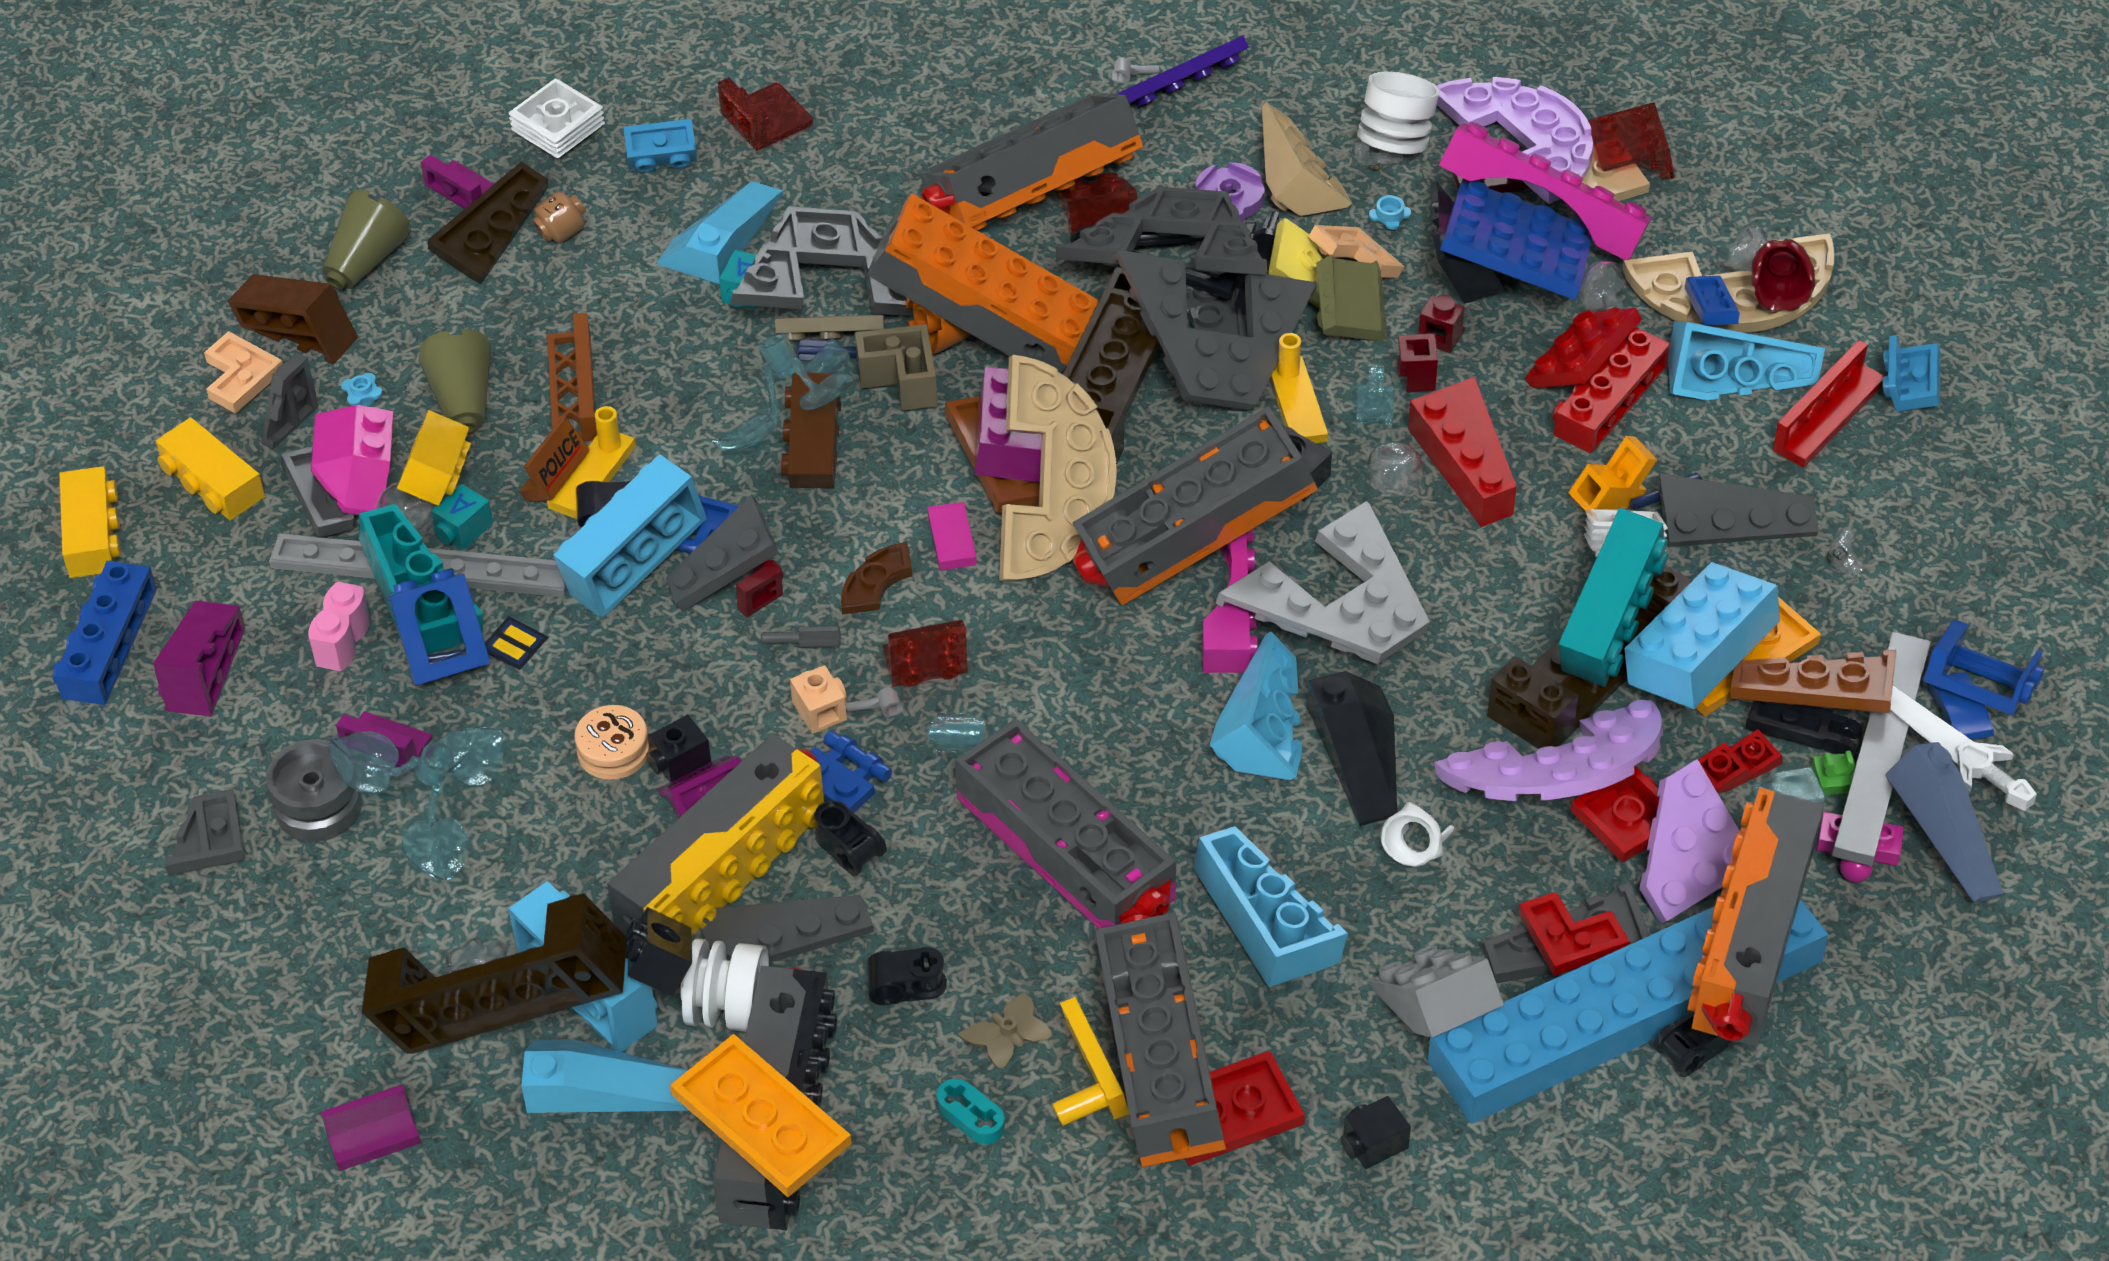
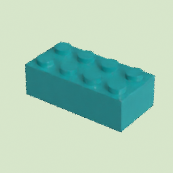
(1613, 597)

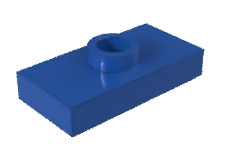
(1712, 300)

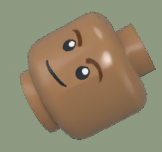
(559, 217)

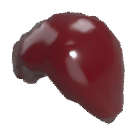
(1782, 275)

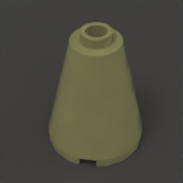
(363, 239)
(458, 374)

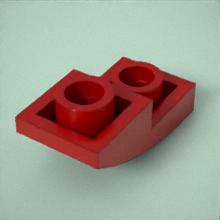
(1740, 763)

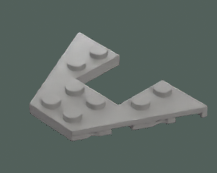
(1368, 620)

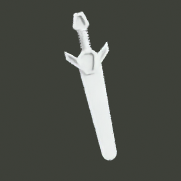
(1971, 758)

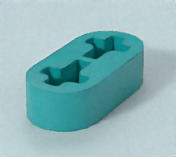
(975, 1106)

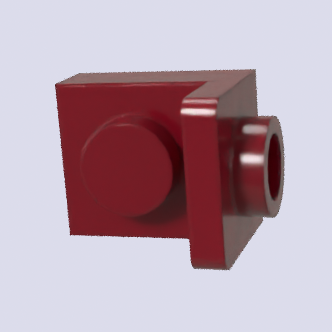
(759, 588)

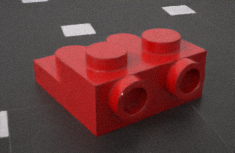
(1620, 814)

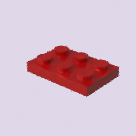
(1583, 347)
(1252, 1103)

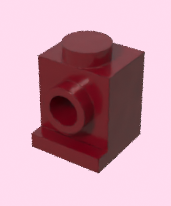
(1445, 315)
(1418, 361)

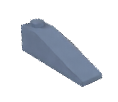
(1943, 808)

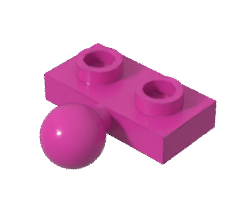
(1887, 850)

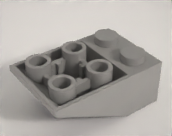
(1438, 989)

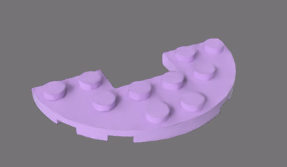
(1537, 118)
(1599, 758)

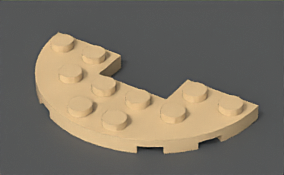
(1663, 278)
(1074, 468)

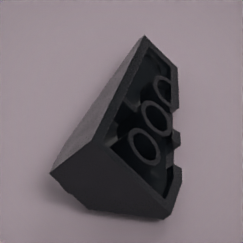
(1468, 278)
(1359, 740)

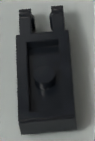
(1805, 725)

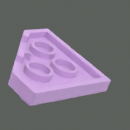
(1686, 843)

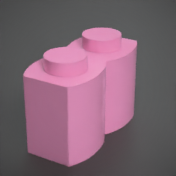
(339, 626)

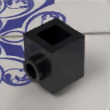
(678, 749)
(1375, 1132)

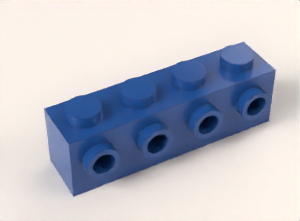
(104, 632)

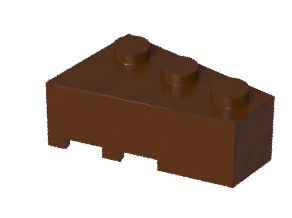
(295, 311)
(810, 438)

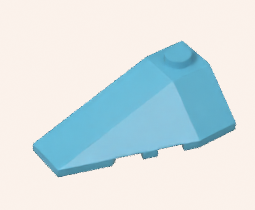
(711, 240)
(1723, 361)
(1258, 719)
(592, 1078)

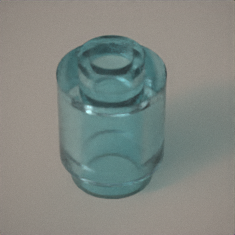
(956, 732)

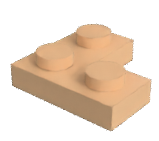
(1355, 244)
(245, 368)

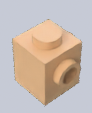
(819, 698)

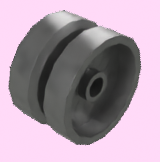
(309, 794)

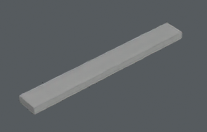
(480, 569)
(1879, 752)

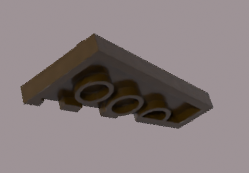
(488, 225)

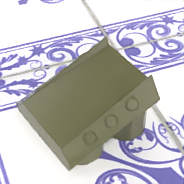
(1350, 299)

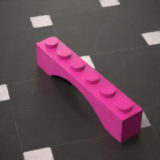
(1611, 223)
(1227, 628)

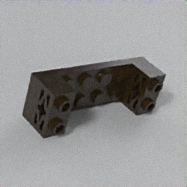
(1113, 356)
(1545, 702)
(574, 966)

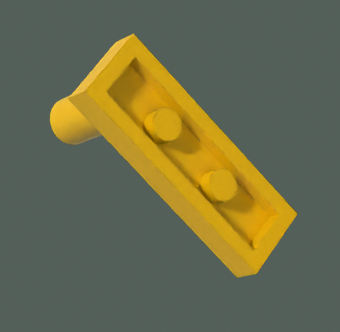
(1295, 391)
(602, 462)
(1106, 1090)

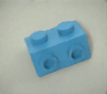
(660, 145)
(1912, 375)

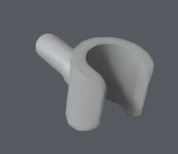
(1124, 70)
(886, 700)

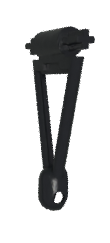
(1227, 281)

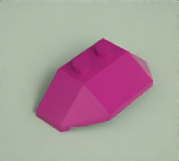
(353, 455)

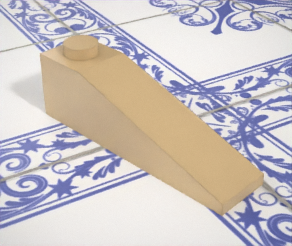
(1295, 170)

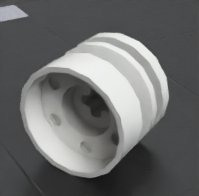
(1398, 112)
(721, 984)

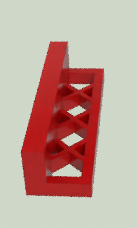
(1817, 416)

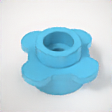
(1390, 211)
(361, 389)

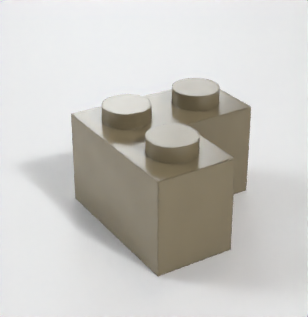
(899, 358)

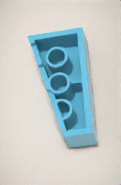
(1266, 913)

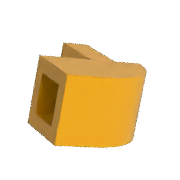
(1618, 481)

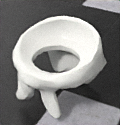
(1397, 825)

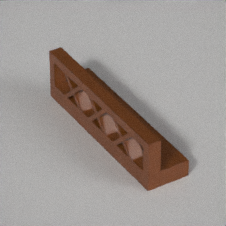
(583, 379)

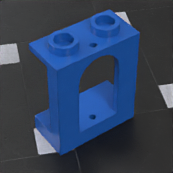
(403, 608)
(1951, 652)

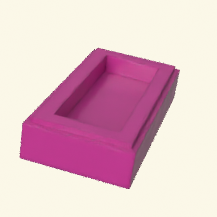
(951, 536)

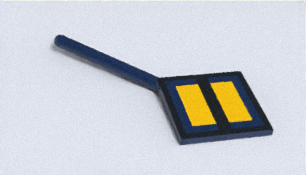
(510, 643)

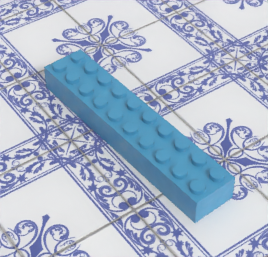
(1588, 1016)

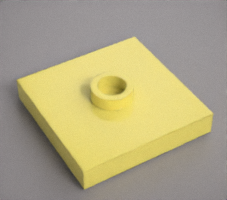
(1294, 254)

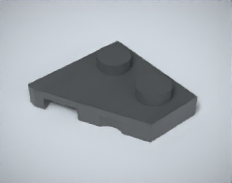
(289, 400)
(208, 834)

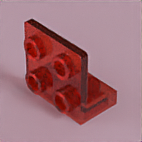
(762, 115)
(1632, 138)
(1096, 199)
(926, 653)

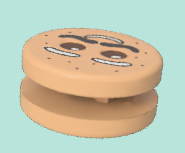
(612, 742)

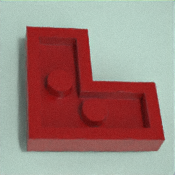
(1569, 943)

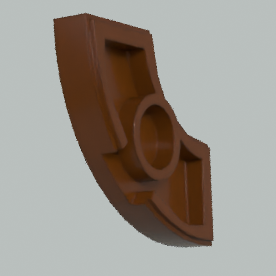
(870, 581)

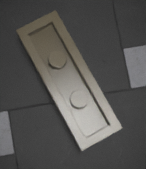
(827, 326)

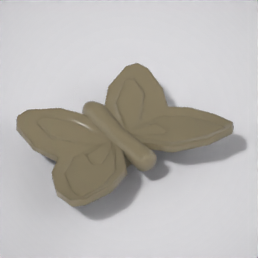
(1008, 1031)

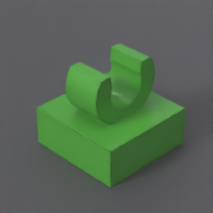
(1834, 772)

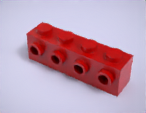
(1611, 391)

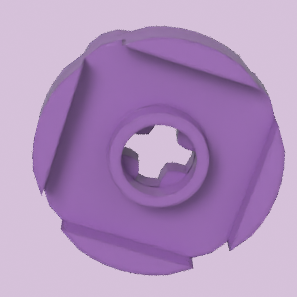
(1239, 177)

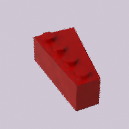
(1465, 449)

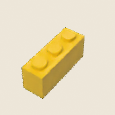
(435, 458)
(209, 469)
(88, 520)

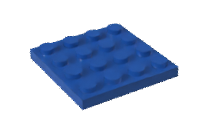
(1518, 238)

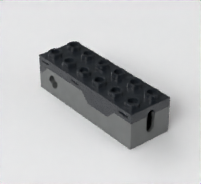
(790, 1032)

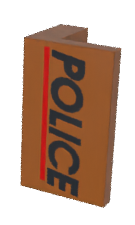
(553, 462)

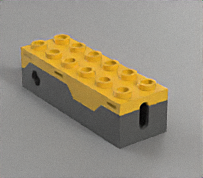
(723, 839)

